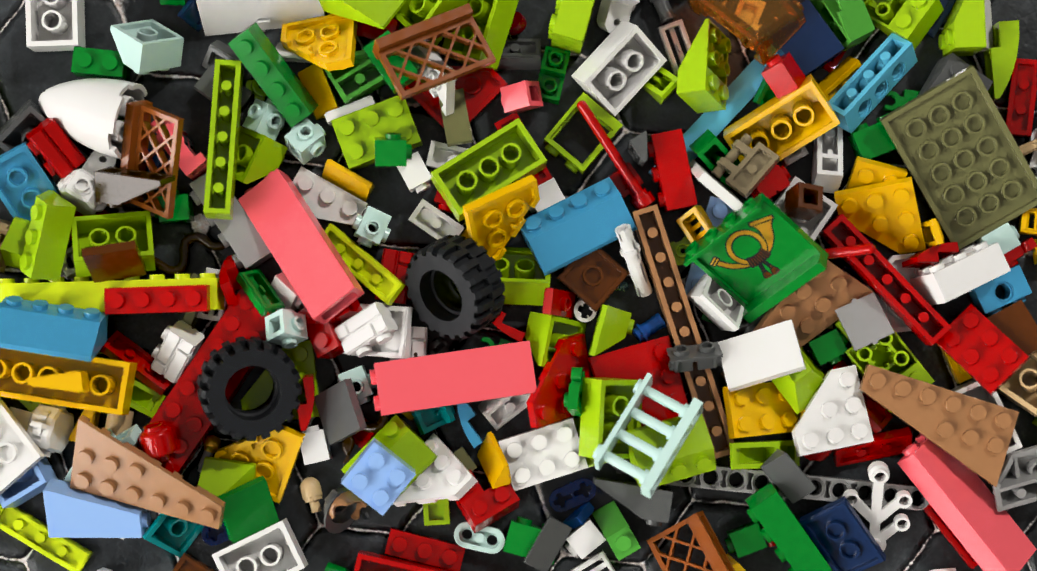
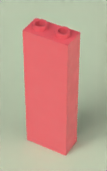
(300, 246)
(453, 378)
(966, 507)

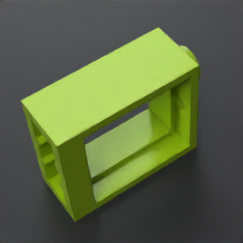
(604, 119)

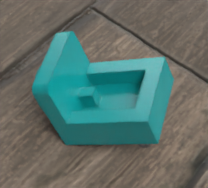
(433, 418)

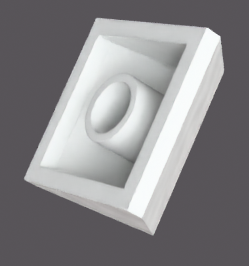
(716, 304)

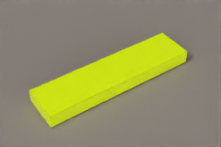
(365, 267)
(35, 535)

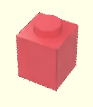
(521, 96)

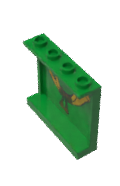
(758, 256)

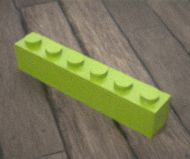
(223, 139)

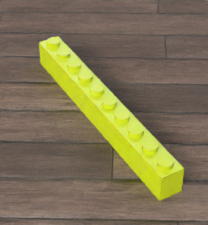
(87, 294)

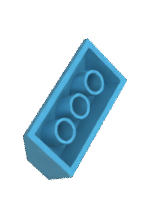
(576, 226)
(52, 328)

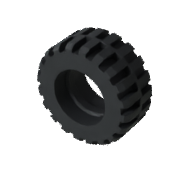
(474, 277)
(268, 415)

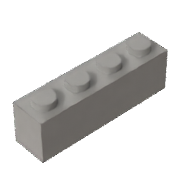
(237, 233)

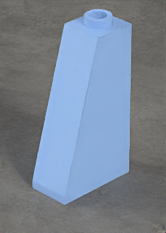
(86, 515)

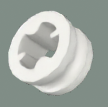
(577, 314)

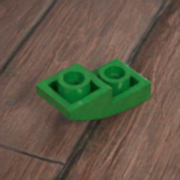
(553, 73)

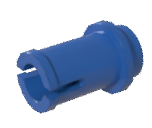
(648, 327)

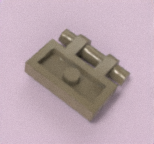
(751, 170)

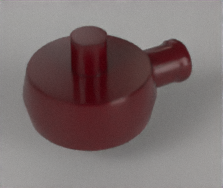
(518, 24)

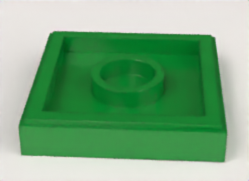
(248, 509)

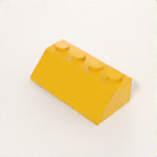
(788, 121)

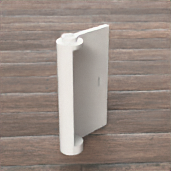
(235, 16)

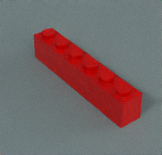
(887, 283)

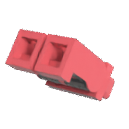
(190, 162)

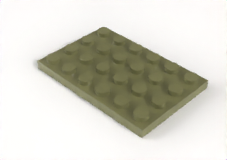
(963, 157)

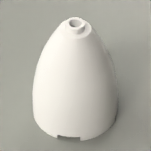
(92, 110)

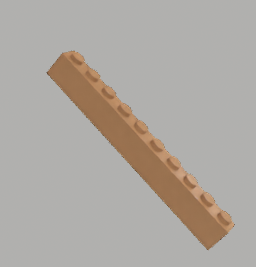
(680, 320)

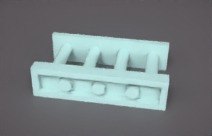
(662, 457)

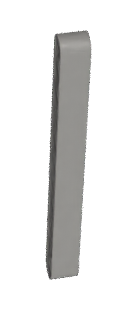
(824, 491)

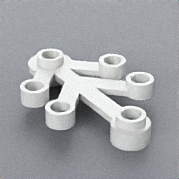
(877, 514)

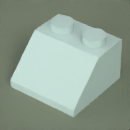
(147, 46)

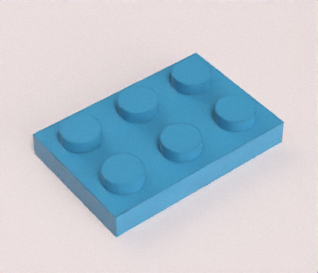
(22, 180)

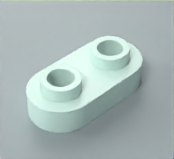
(479, 540)

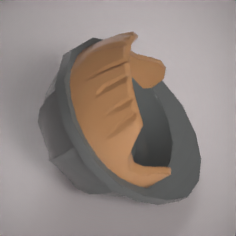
(341, 509)

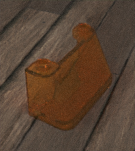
(757, 23)

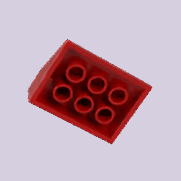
(635, 363)

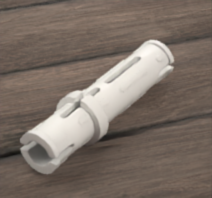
(631, 252)

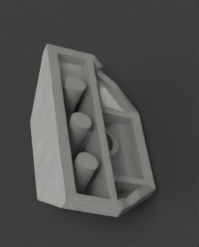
(1017, 480)

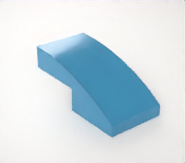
(465, 413)

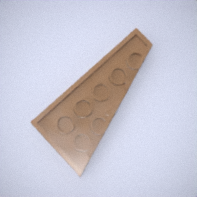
(815, 303)
(957, 423)
(132, 477)

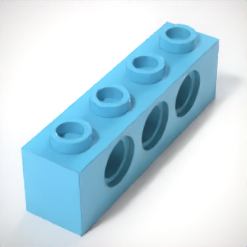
(873, 81)

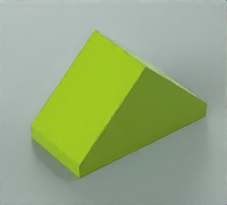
(661, 85)
(14, 242)

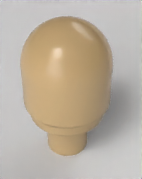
(311, 493)

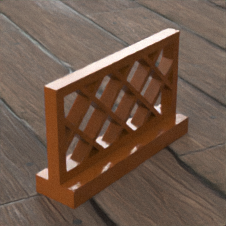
(420, 35)
(136, 154)
(705, 537)

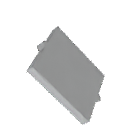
(864, 321)

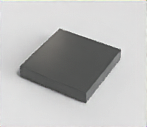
(340, 411)

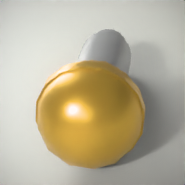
(211, 445)

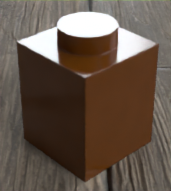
(804, 201)

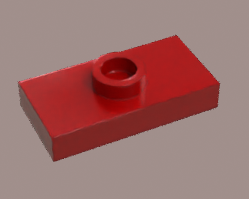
(558, 303)

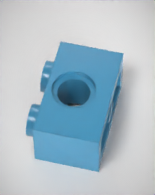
(1015, 289)

